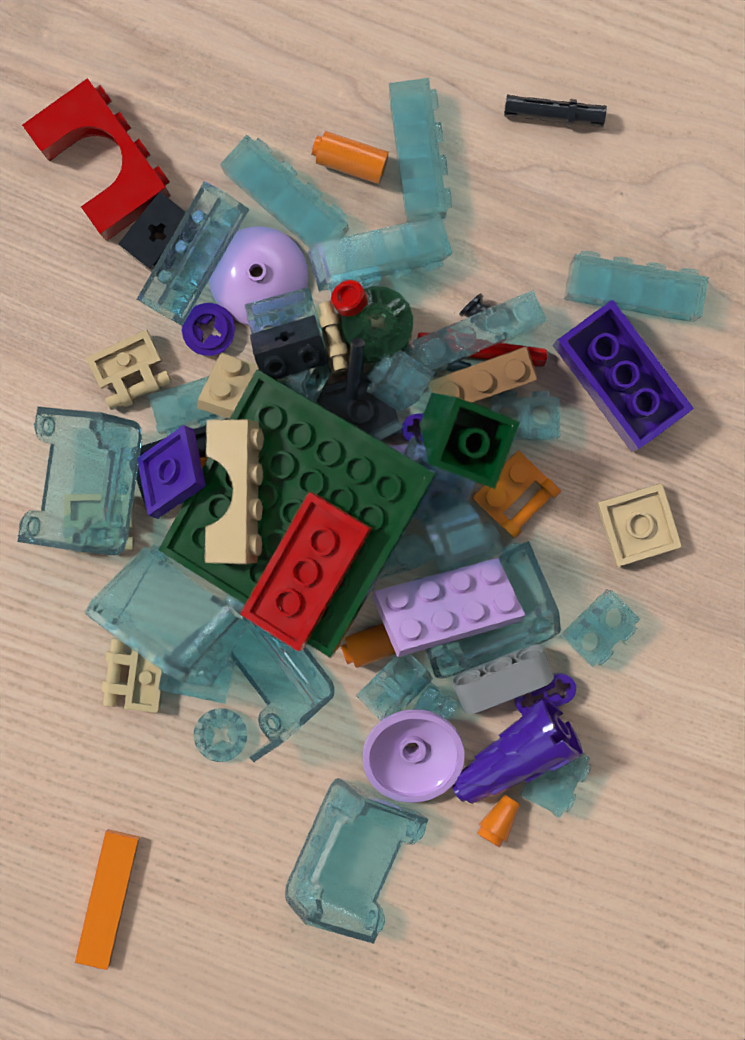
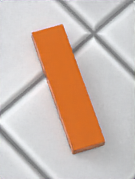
(107, 899)

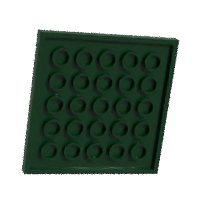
(301, 454)

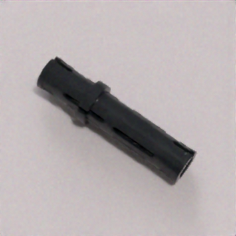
(551, 110)

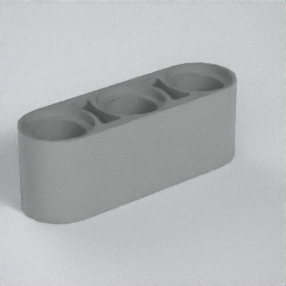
(502, 679)

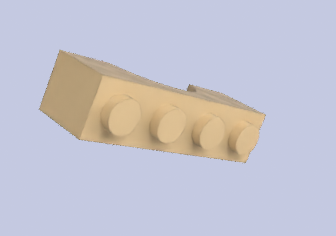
(236, 534)

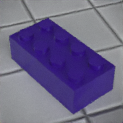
(622, 376)

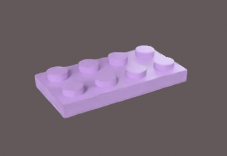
(447, 606)

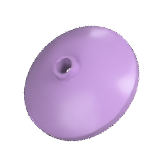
(257, 247)
(415, 771)

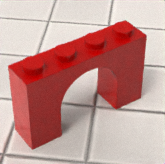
(85, 114)

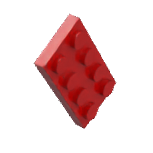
(305, 571)

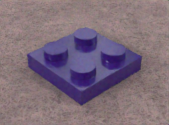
(171, 472)

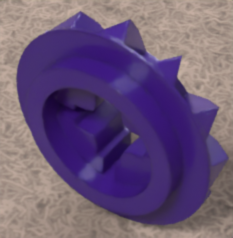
(194, 335)

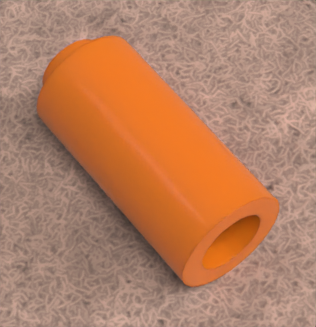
(350, 156)
(367, 646)

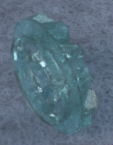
(223, 750)

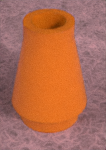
(499, 821)

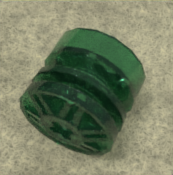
(397, 322)

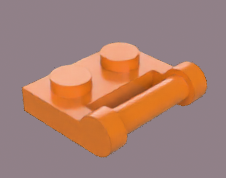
(514, 480)

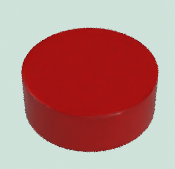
(349, 298)

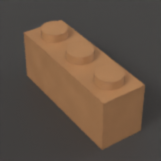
(488, 377)

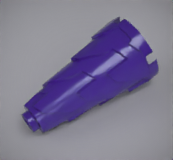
(520, 754)

